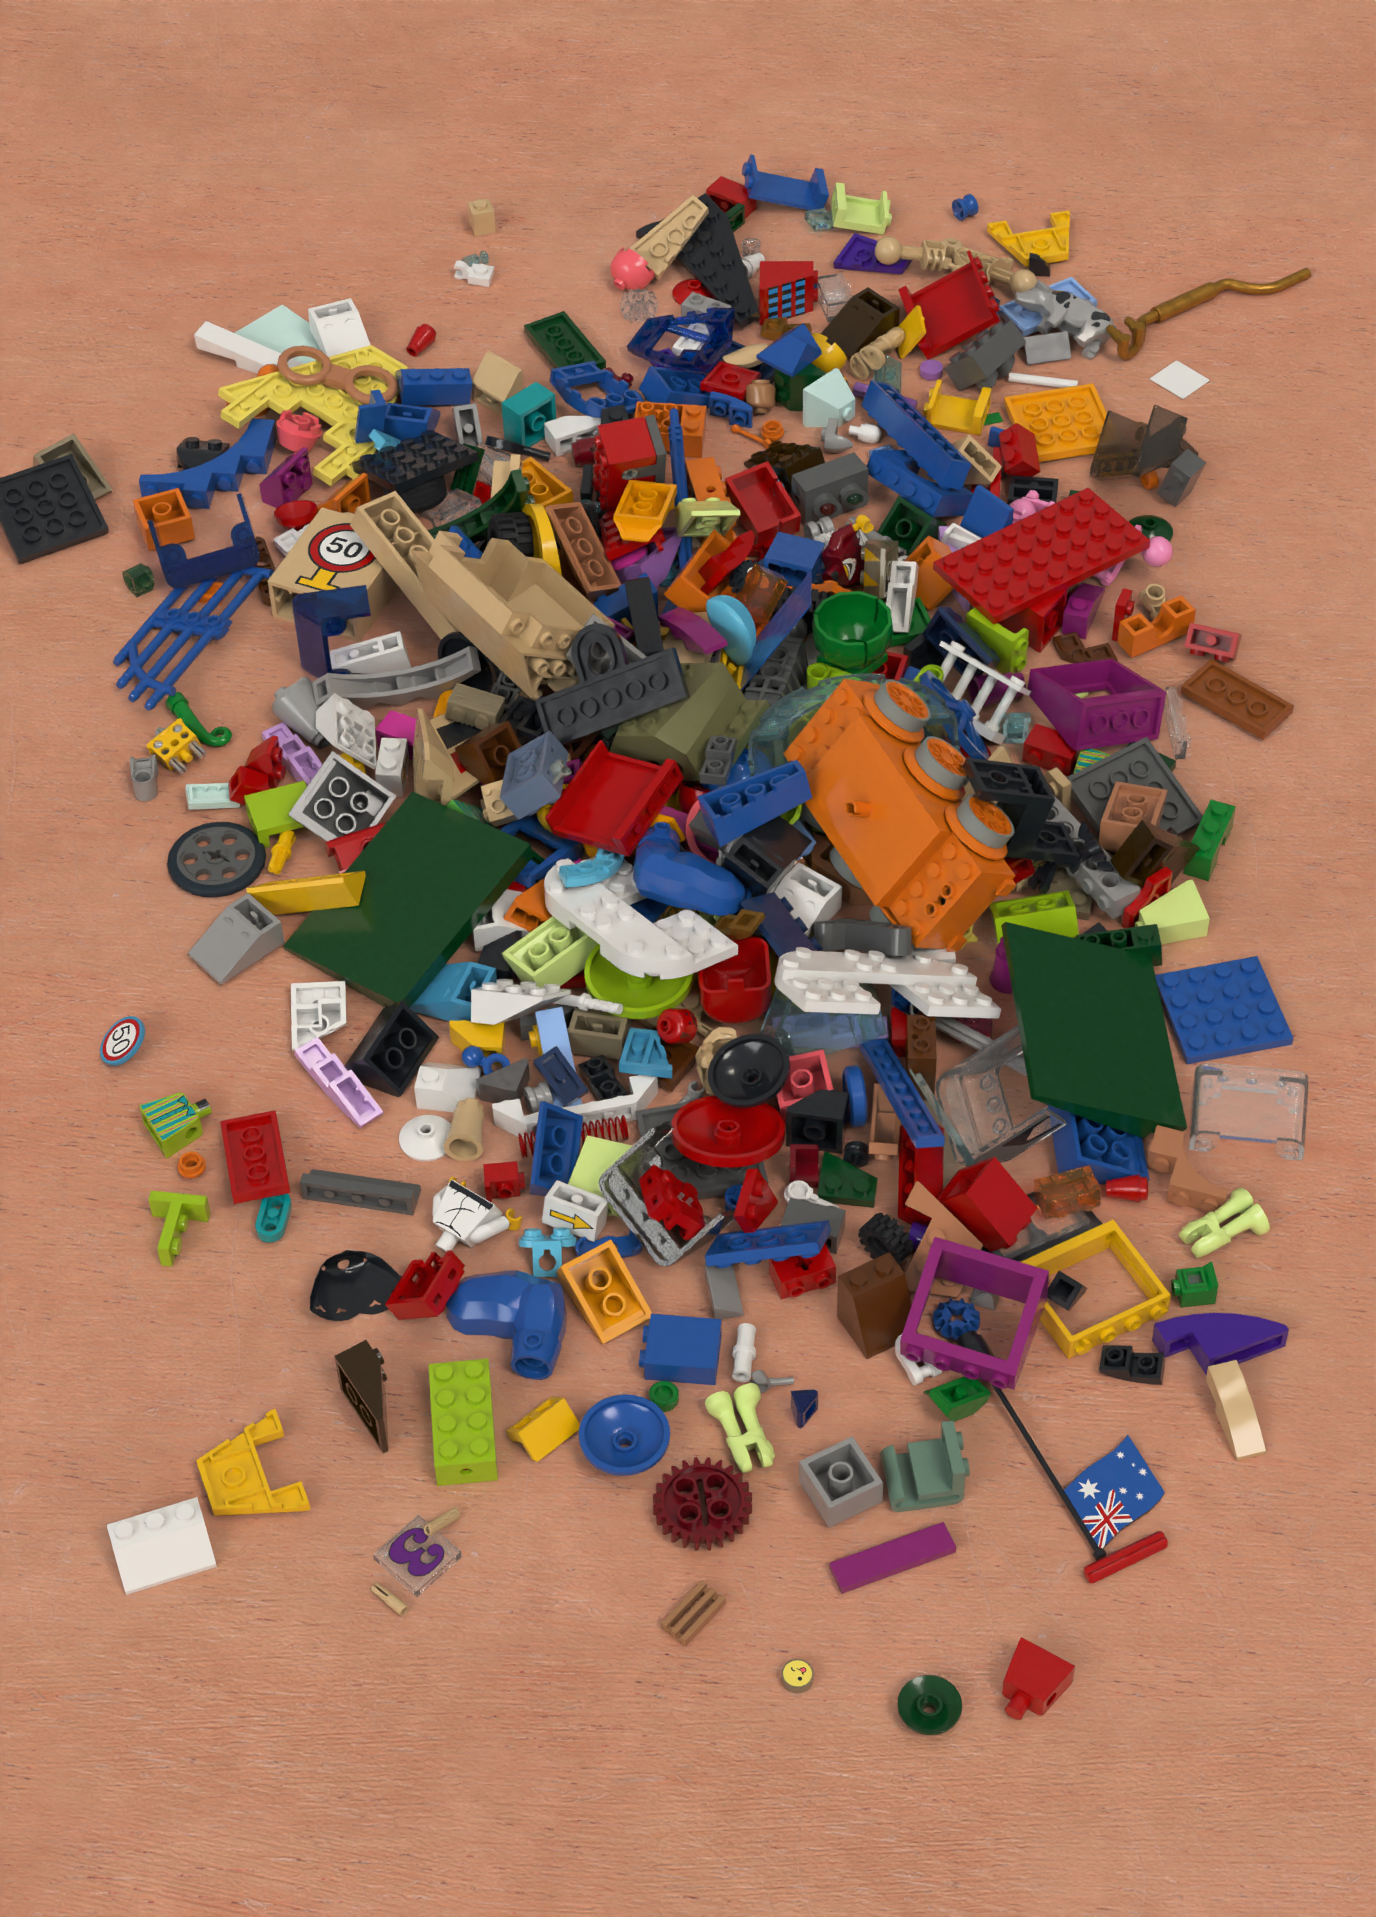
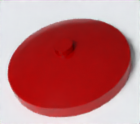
(726, 1134)

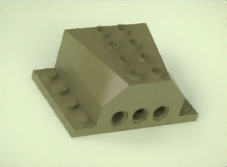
(686, 727)

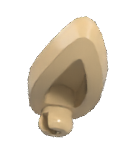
(745, 356)

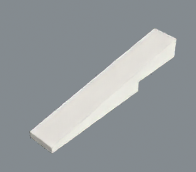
(245, 352)

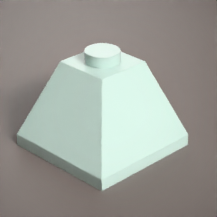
(828, 399)

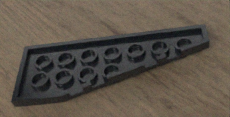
(716, 262)

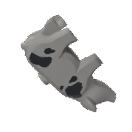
(1069, 314)

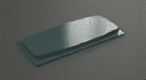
(942, 1117)

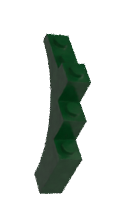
(507, 500)

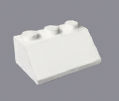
(161, 1545)

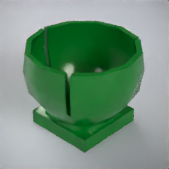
(852, 632)

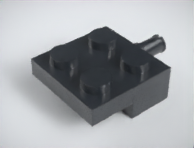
(1021, 485)
(524, 719)

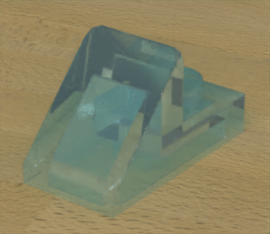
(1015, 727)

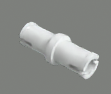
(744, 1352)

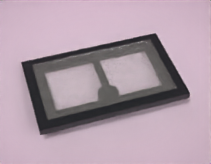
(1045, 1234)

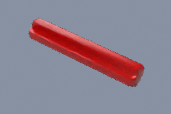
(1125, 1557)

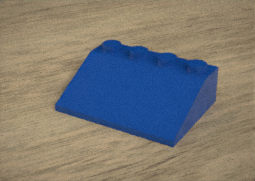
(1103, 1148)

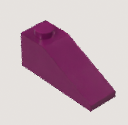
(1082, 609)

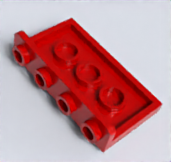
(616, 546)

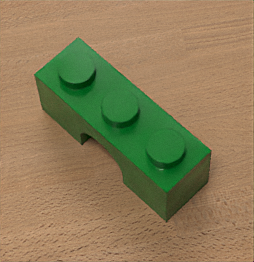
(1209, 836)

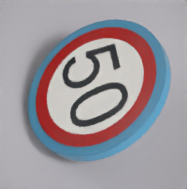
(122, 1041)

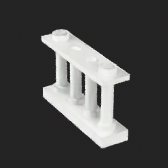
(990, 728)

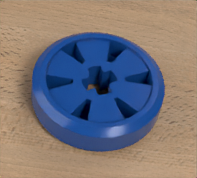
(854, 1085)

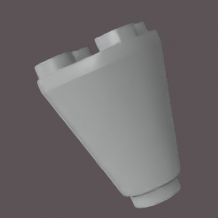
(297, 709)

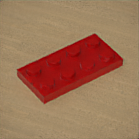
(255, 1157)

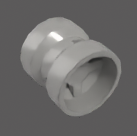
(814, 529)

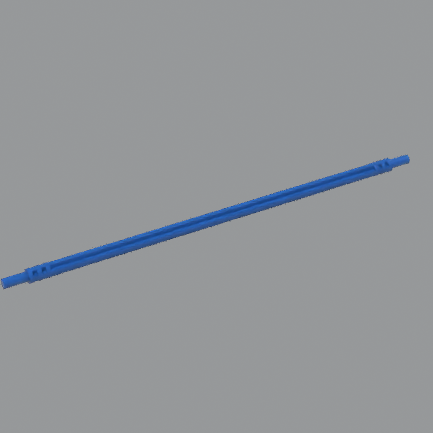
(679, 477)

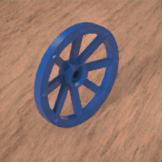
(964, 713)

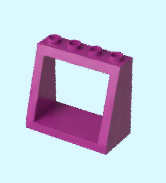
(1122, 717)
(989, 1274)

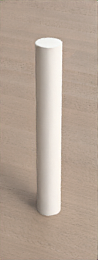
(1041, 380)

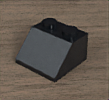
(818, 1120)

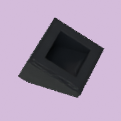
(1065, 1291)

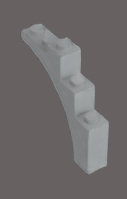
(400, 685)

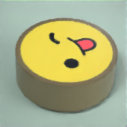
(797, 1676)

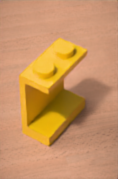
(956, 412)

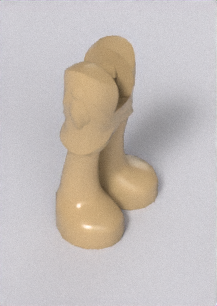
(873, 354)

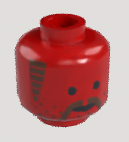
(677, 1026)

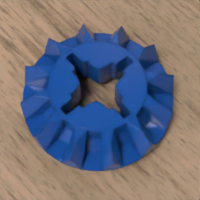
(954, 1329)

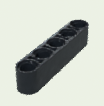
(643, 616)

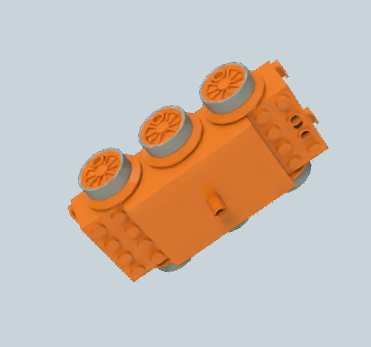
(901, 813)

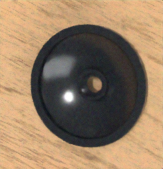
(489, 671)
(746, 1060)

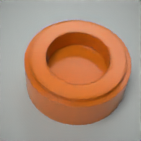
(1150, 480)

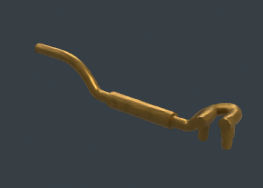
(1189, 300)

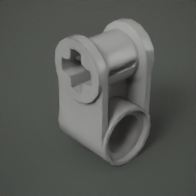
(144, 777)

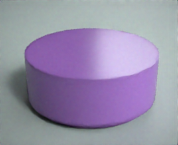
(931, 370)

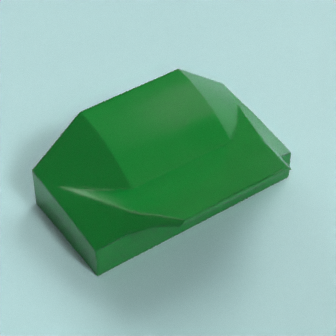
(959, 1397)

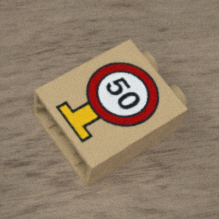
(326, 559)

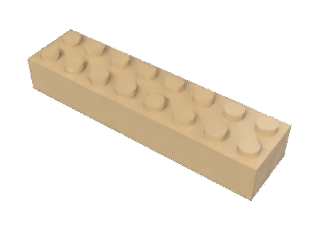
(390, 534)

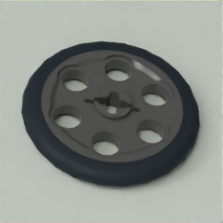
(216, 885)

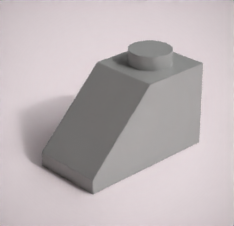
(467, 424)

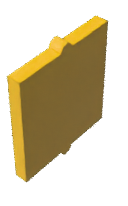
(914, 331)

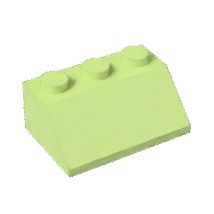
(550, 953)

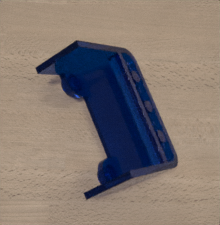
(184, 572)
(325, 615)

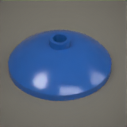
(620, 1422)

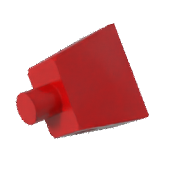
(1035, 1680)

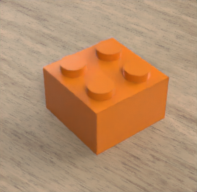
(169, 514)

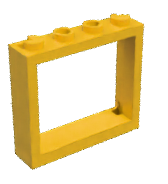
(1082, 1247)

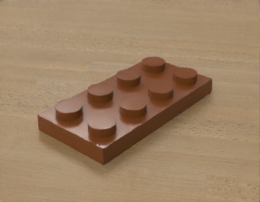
(1237, 699)

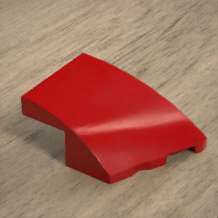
(724, 563)

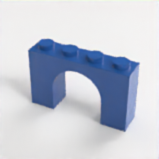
(900, 473)

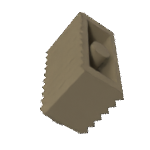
(474, 707)

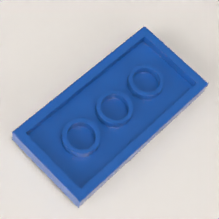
(768, 1243)

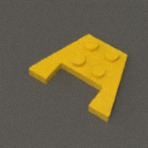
(1049, 243)
(237, 1480)

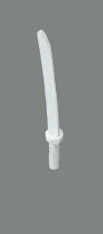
(586, 1002)

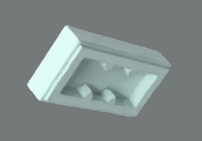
(209, 796)

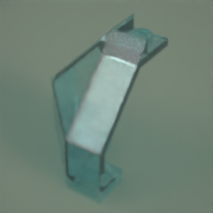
(815, 1031)

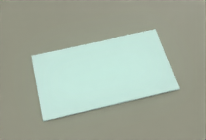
(280, 331)

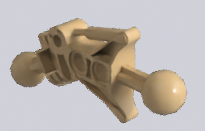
(952, 256)

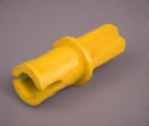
(281, 852)

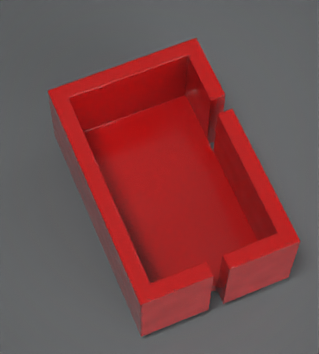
(760, 510)

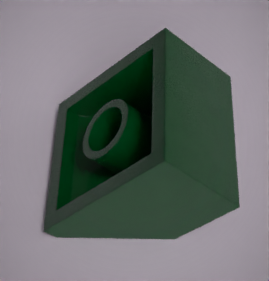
(790, 389)
(909, 525)

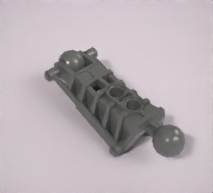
(783, 670)

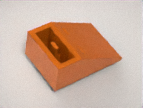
(691, 418)

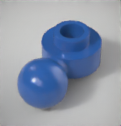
(474, 1057)

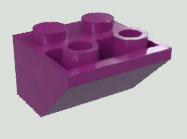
(287, 480)

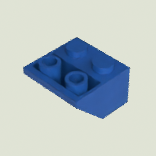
(409, 421)

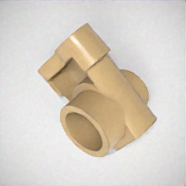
(1152, 598)

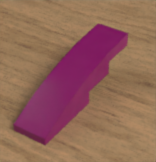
(693, 630)

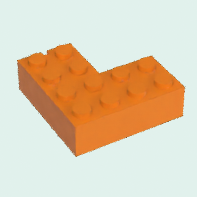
(686, 586)

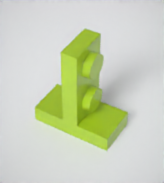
(177, 1210)

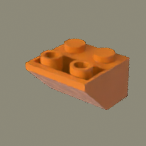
(930, 585)

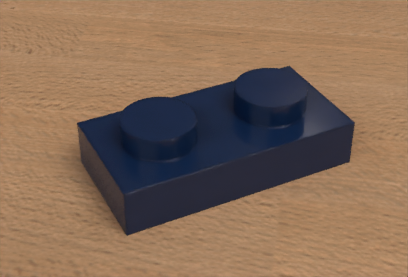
(560, 1076)

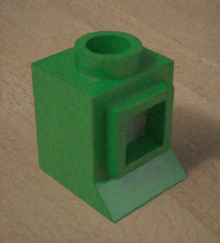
(1195, 1286)

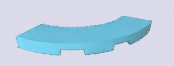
(591, 872)

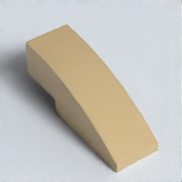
(1235, 1410)

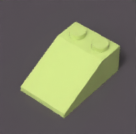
(702, 517)

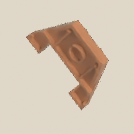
(943, 1226)

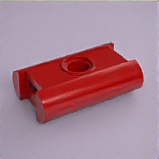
(348, 847)

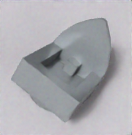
(833, 442)

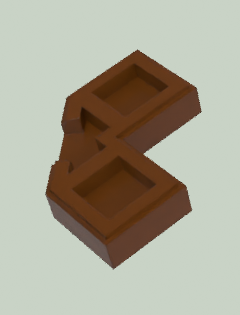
(1073, 651)

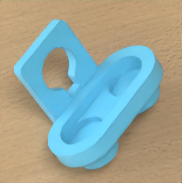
(539, 1242)

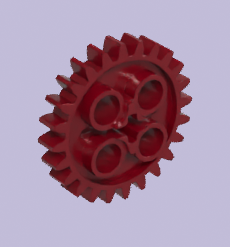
(673, 1507)

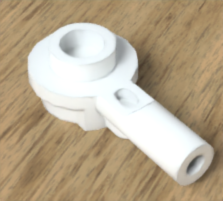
(801, 1190)

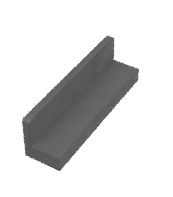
(360, 1191)

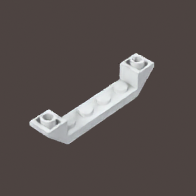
(643, 1089)

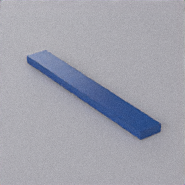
(902, 1094)

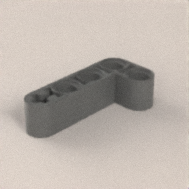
(864, 936)

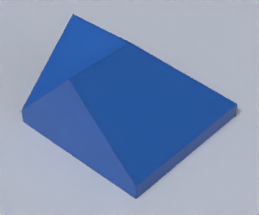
(791, 351)

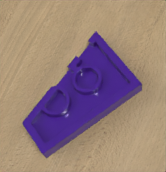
(860, 256)

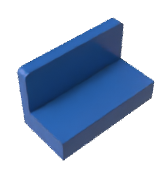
(370, 417)

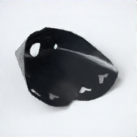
(352, 1287)

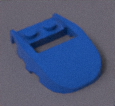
(586, 373)
(533, 829)

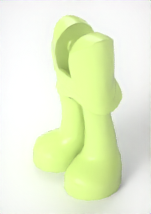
(1213, 1235)
(745, 1401)

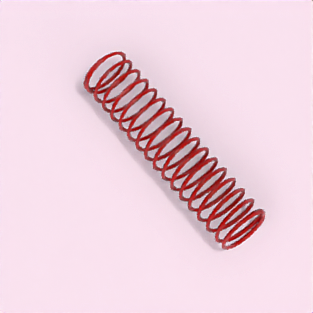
(623, 1127)

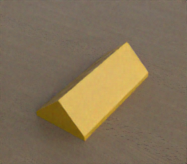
(310, 893)

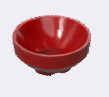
(295, 514)

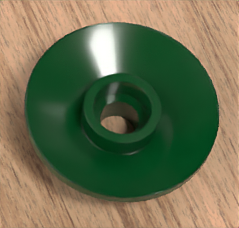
(1153, 526)
(933, 1693)

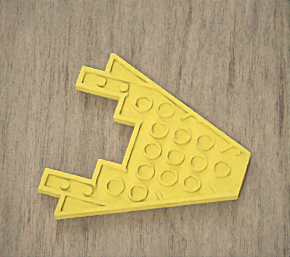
(325, 402)

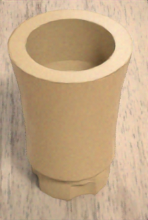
(465, 1133)

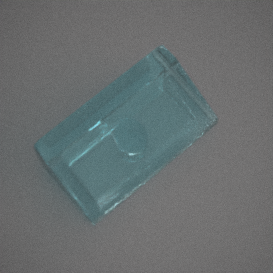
(889, 373)

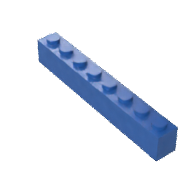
(916, 435)

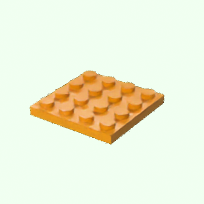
(1063, 420)

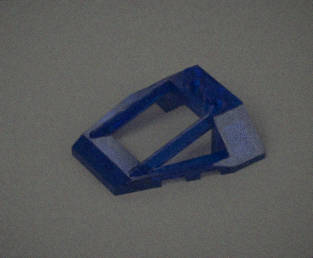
(720, 328)

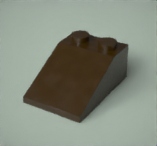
(363, 1385)

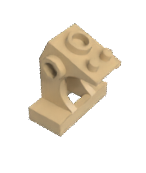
(493, 807)

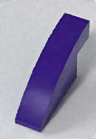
(1219, 1337)

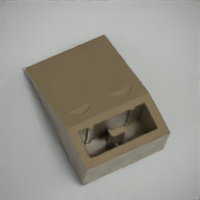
(598, 1033)

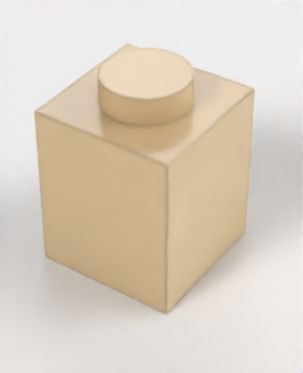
(481, 217)

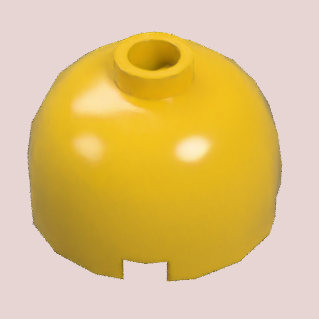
(831, 357)

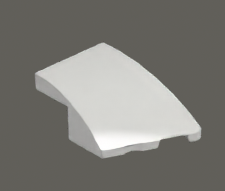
(316, 1010)

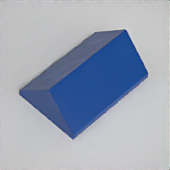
(555, 1147)

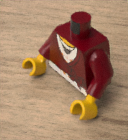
(843, 553)

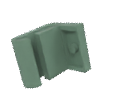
(928, 1474)

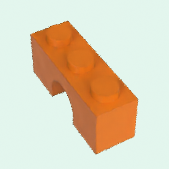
(1140, 635)

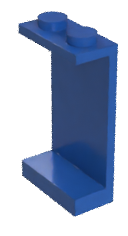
(785, 190)

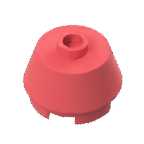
(298, 430)

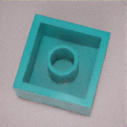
(526, 414)

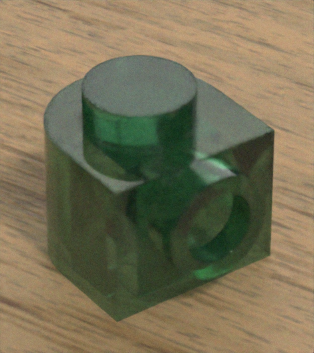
(139, 579)

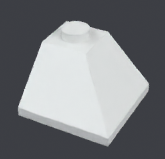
(443, 1085)

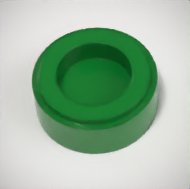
(664, 1395)

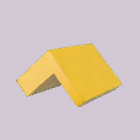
(545, 1427)

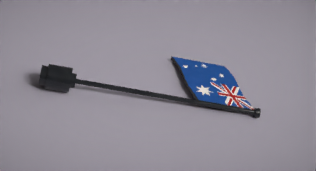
(1105, 1494)

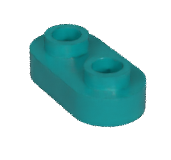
(273, 1219)

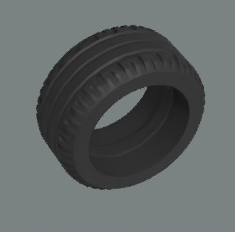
(424, 495)

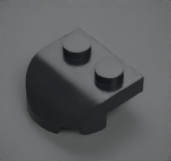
(194, 452)

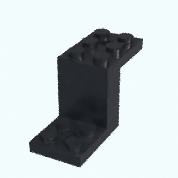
(1027, 802)

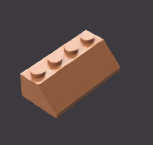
(582, 550)

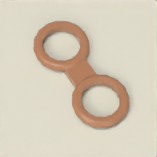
(335, 375)

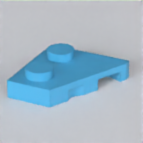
(644, 1054)

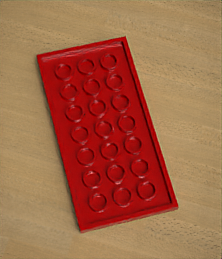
(1041, 555)

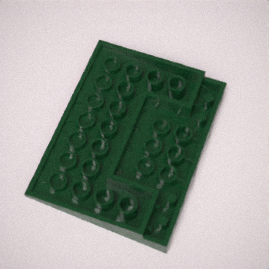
(421, 898)
(1093, 1031)

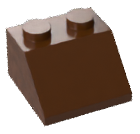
(488, 751)

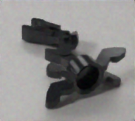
(1046, 873)

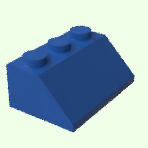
(434, 386)

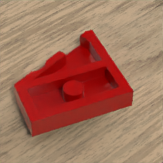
(754, 1202)

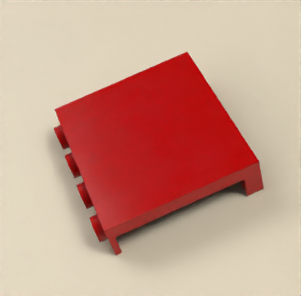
(953, 307)
(613, 800)

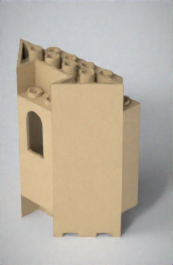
(508, 608)

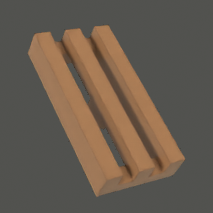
(681, 1609)

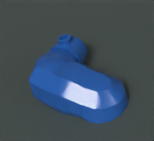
(683, 877)
(514, 1308)

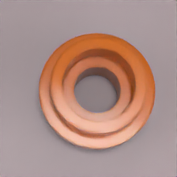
(772, 430)
(191, 1159)

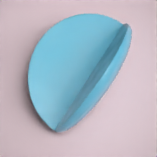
(734, 624)

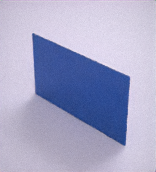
(778, 628)

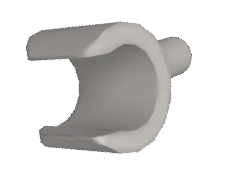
(692, 1094)
(764, 1383)

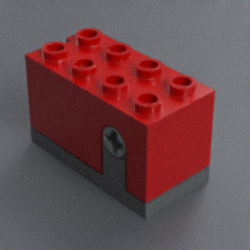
(624, 453)

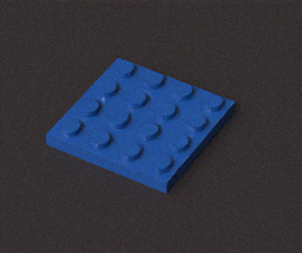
(1222, 1010)

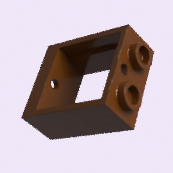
(921, 1049)

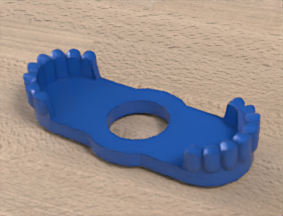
(627, 1245)

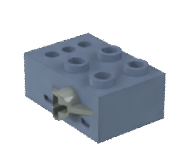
(534, 775)

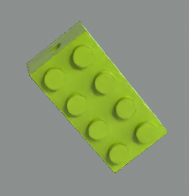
(462, 1422)

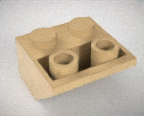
(495, 382)

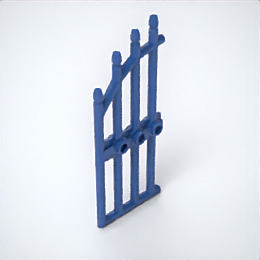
(190, 625)

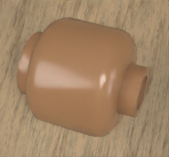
(760, 395)

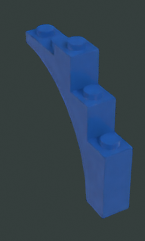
(223, 473)

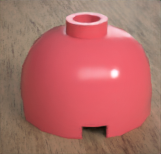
(630, 270)

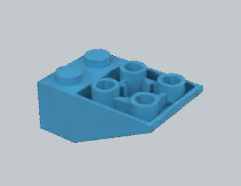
(450, 991)

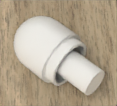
(866, 433)

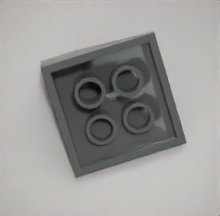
(340, 800)

